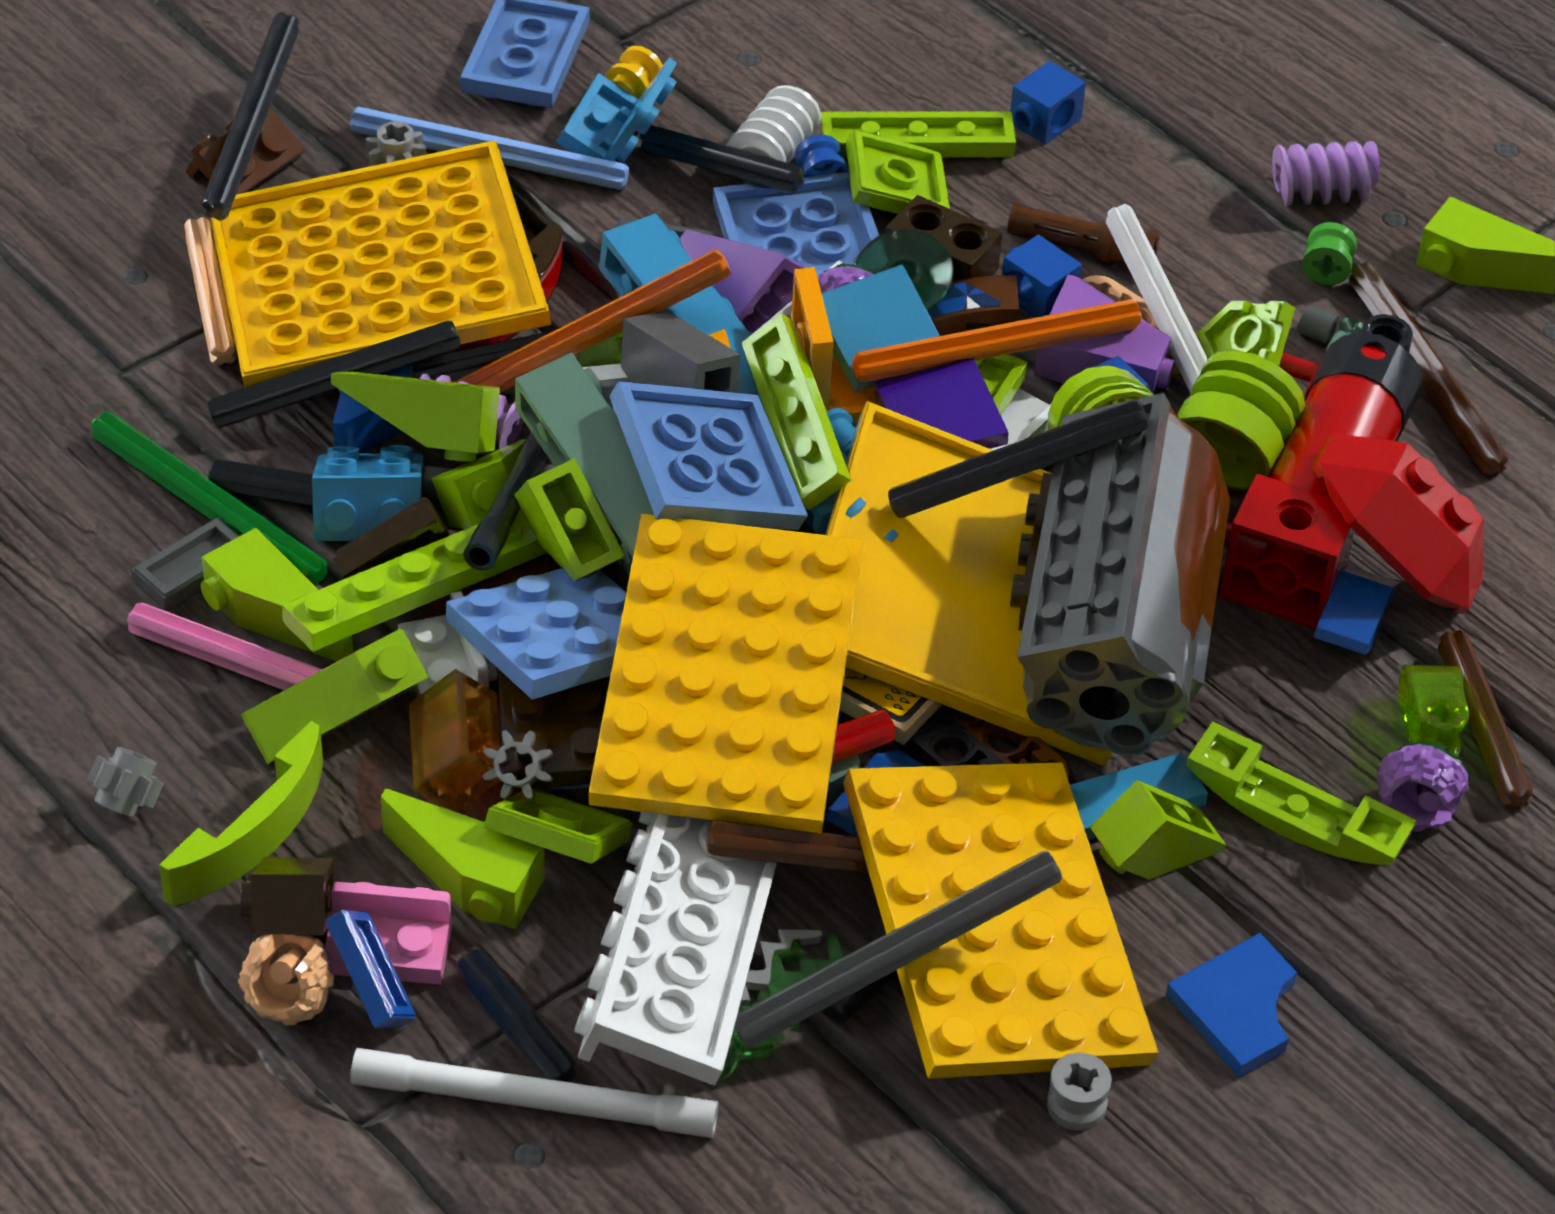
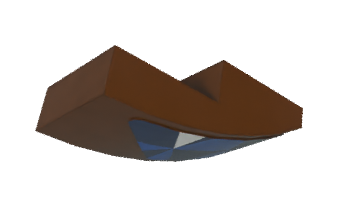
(977, 301)

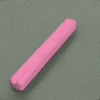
(217, 647)

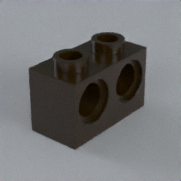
(970, 244)

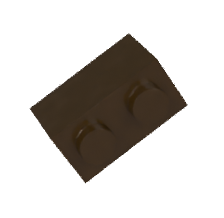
(288, 896)

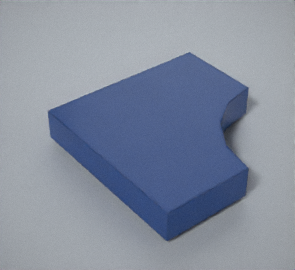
(1236, 1001)

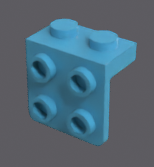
(610, 116)
(362, 490)

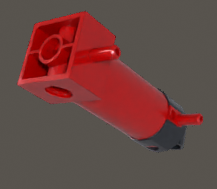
(1288, 530)

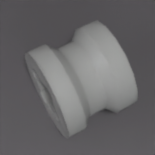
(1070, 1104)

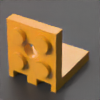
(817, 340)

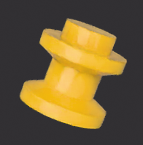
(635, 70)

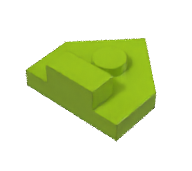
(1249, 329)

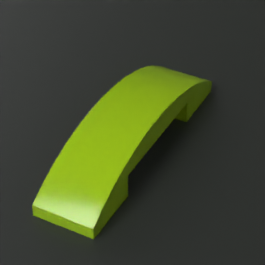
(1293, 807)
(210, 863)

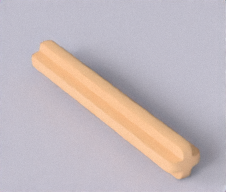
(210, 291)

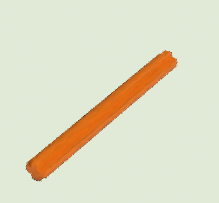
(604, 321)
(996, 340)

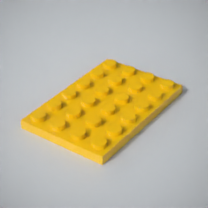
(728, 674)
(1029, 980)

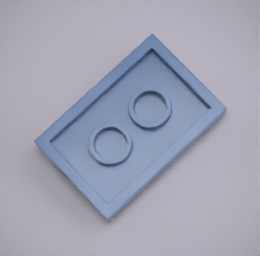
(525, 51)

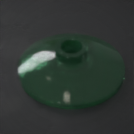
(922, 257)

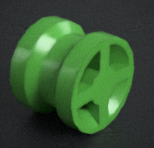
(1329, 253)

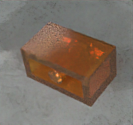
(448, 737)

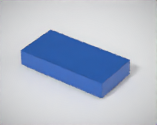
(370, 969)

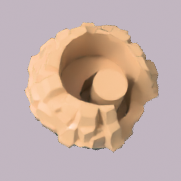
(287, 977)

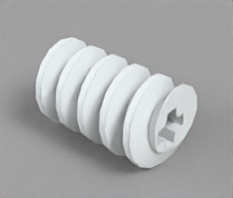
(778, 124)

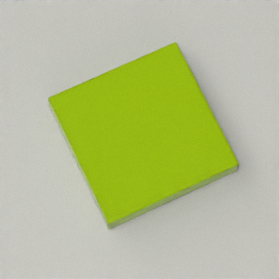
(893, 172)
(559, 825)

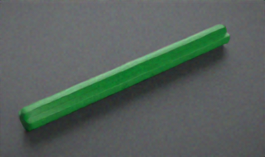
(200, 491)

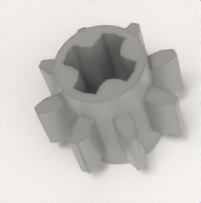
(394, 143)
(503, 759)
(125, 781)

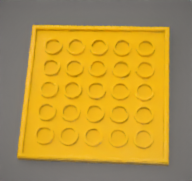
(376, 257)

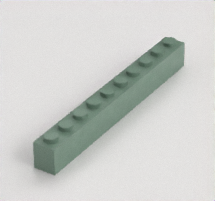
(572, 421)

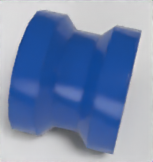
(820, 156)

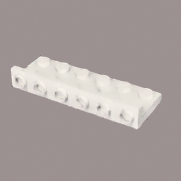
(676, 950)

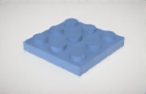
(809, 226)
(707, 456)
(544, 628)

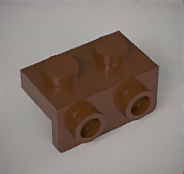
(272, 153)

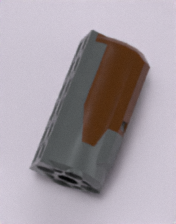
(1125, 585)

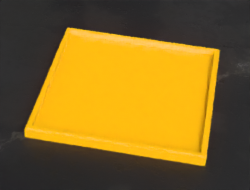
(939, 595)

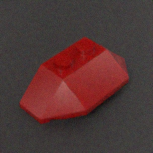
(1406, 515)

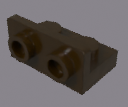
(398, 535)

